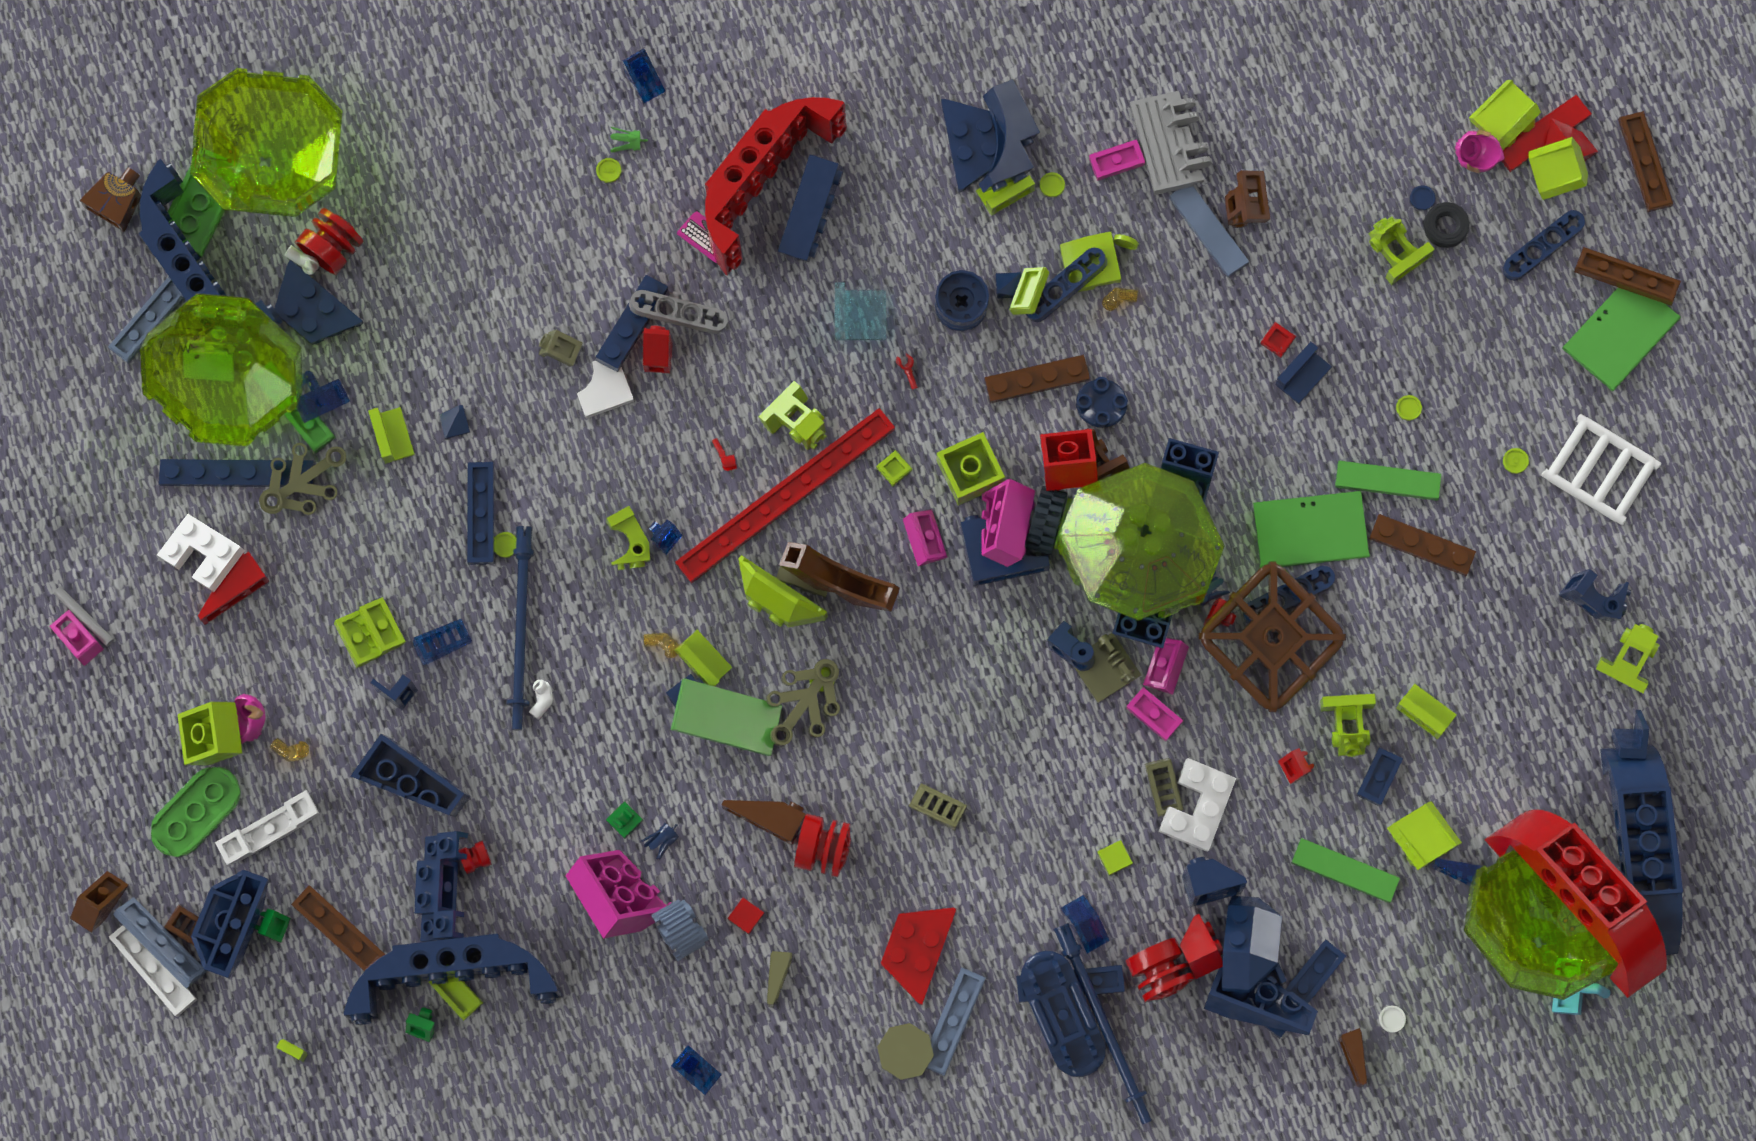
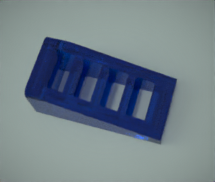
(445, 649)
(1457, 870)

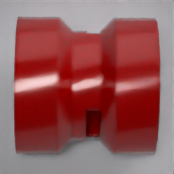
(476, 857)

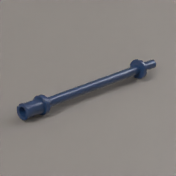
(523, 554)
(1072, 952)

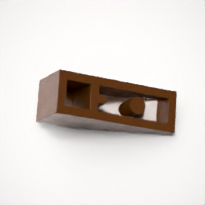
(771, 816)

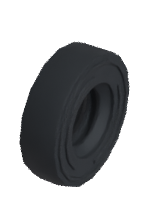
(1450, 210)

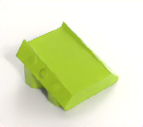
(1506, 114)
(1558, 168)
(1424, 835)

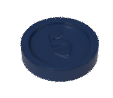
(1422, 197)

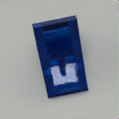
(643, 75)
(1085, 924)
(696, 1070)

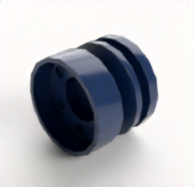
(961, 286)

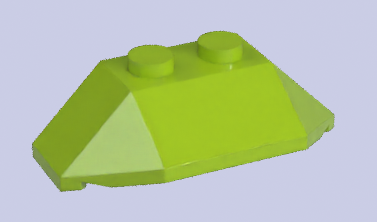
(777, 598)

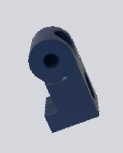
(1071, 649)

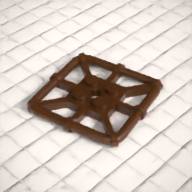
(1255, 636)

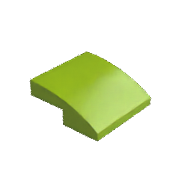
(1073, 249)
(369, 632)

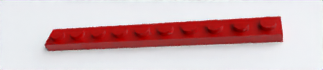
(785, 495)

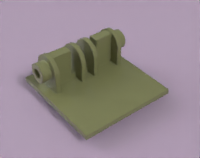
(1111, 668)

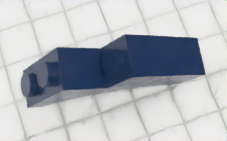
(1014, 132)

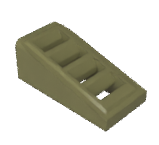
(1159, 764)
(957, 816)
(778, 971)

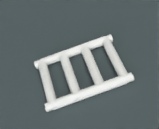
(1605, 438)

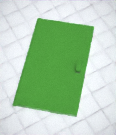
(1619, 340)
(1311, 531)

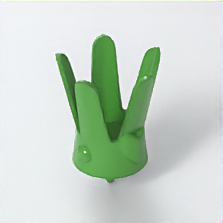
(632, 137)

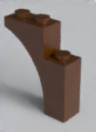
(834, 577)

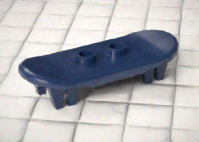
(1063, 1014)

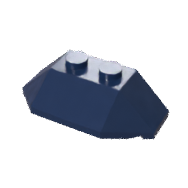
(229, 921)
(1249, 943)

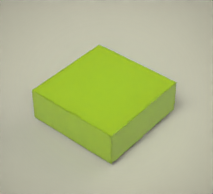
(894, 468)
(1114, 857)
(292, 1050)

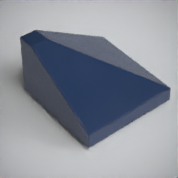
(1007, 284)
(454, 422)

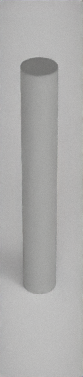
(83, 616)

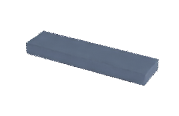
(1209, 230)
(152, 313)
(159, 942)
(954, 1019)

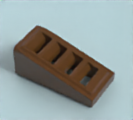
(174, 918)
(1354, 1053)

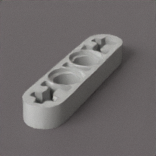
(677, 316)

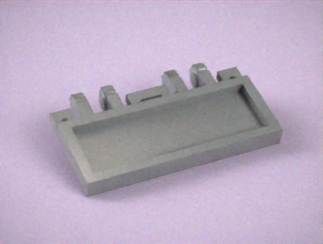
(1166, 145)

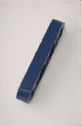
(1545, 247)
(1069, 288)
(1288, 595)

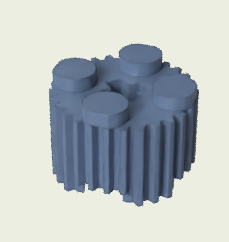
(679, 929)

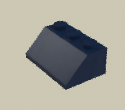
(1210, 881)

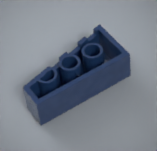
(811, 208)
(404, 774)

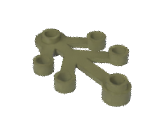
(298, 482)
(807, 698)

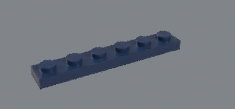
(224, 472)

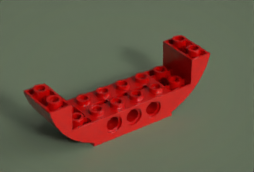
(756, 160)
(1591, 891)

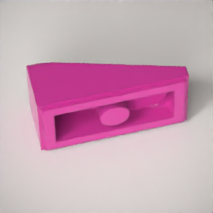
(77, 638)

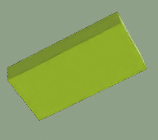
(1029, 291)
(458, 996)

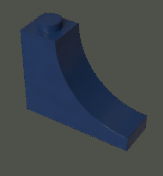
(986, 570)

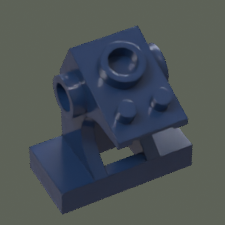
(1583, 593)

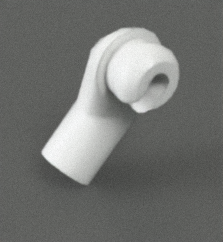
(308, 263)
(544, 698)

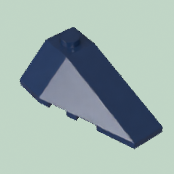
(1264, 1005)

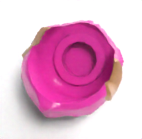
(1479, 151)
(250, 717)

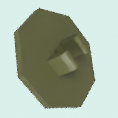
(905, 1051)

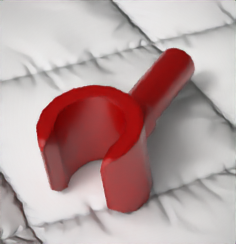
(908, 370)
(728, 462)

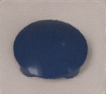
(1101, 403)

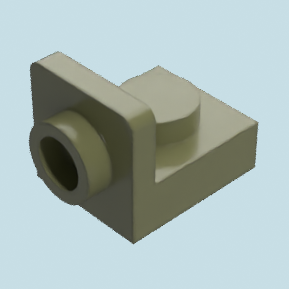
(560, 347)

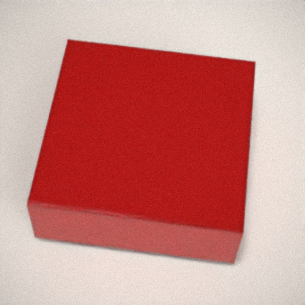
(1278, 340)
(745, 916)

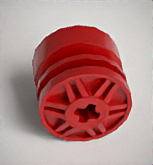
(332, 237)
(822, 845)
(1160, 970)

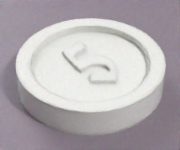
(1392, 1019)

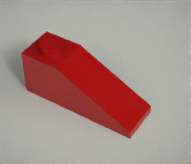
(238, 584)

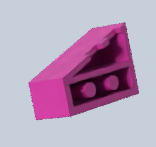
(1006, 521)

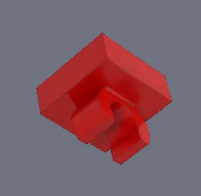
(1217, 604)
(1295, 765)

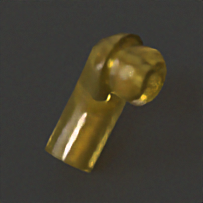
(1117, 296)
(663, 640)
(290, 753)

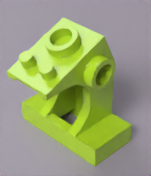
(1392, 229)
(806, 429)
(626, 523)
(1641, 638)
(1349, 708)

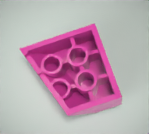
(614, 893)

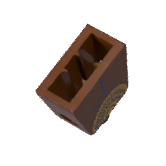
(114, 198)

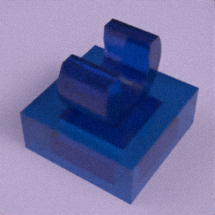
(664, 535)

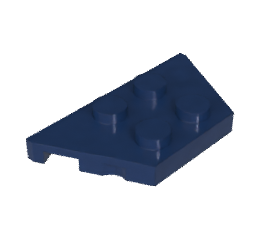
(970, 140)
(311, 308)

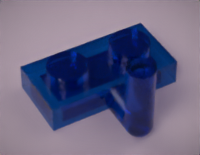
(320, 399)

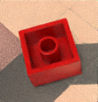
(1068, 459)

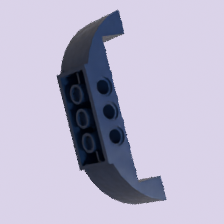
(163, 236)
(1193, 464)
(1647, 837)
(403, 963)

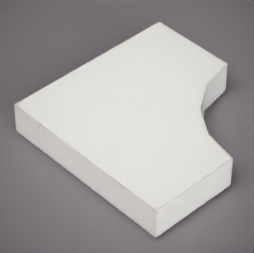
(605, 391)

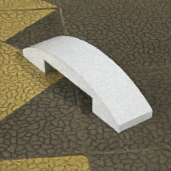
(268, 829)

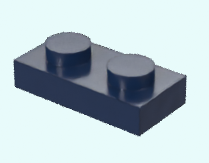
(1379, 777)

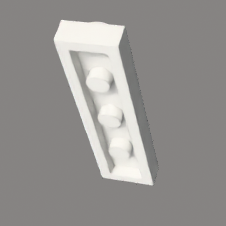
(162, 982)

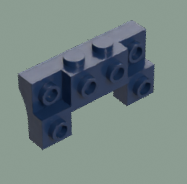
(438, 886)

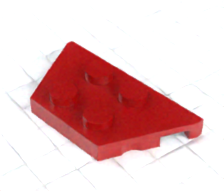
(916, 948)

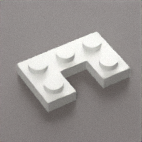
(219, 551)
(1200, 827)

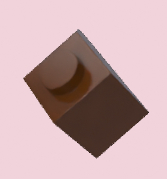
(98, 901)

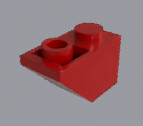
(657, 349)
(1199, 948)

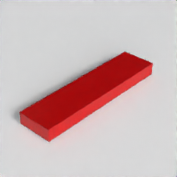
(1570, 113)

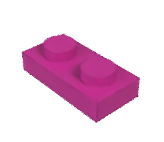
(1116, 160)
(1154, 714)

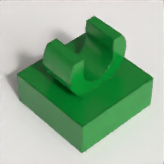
(624, 820)
(273, 925)
(420, 1025)

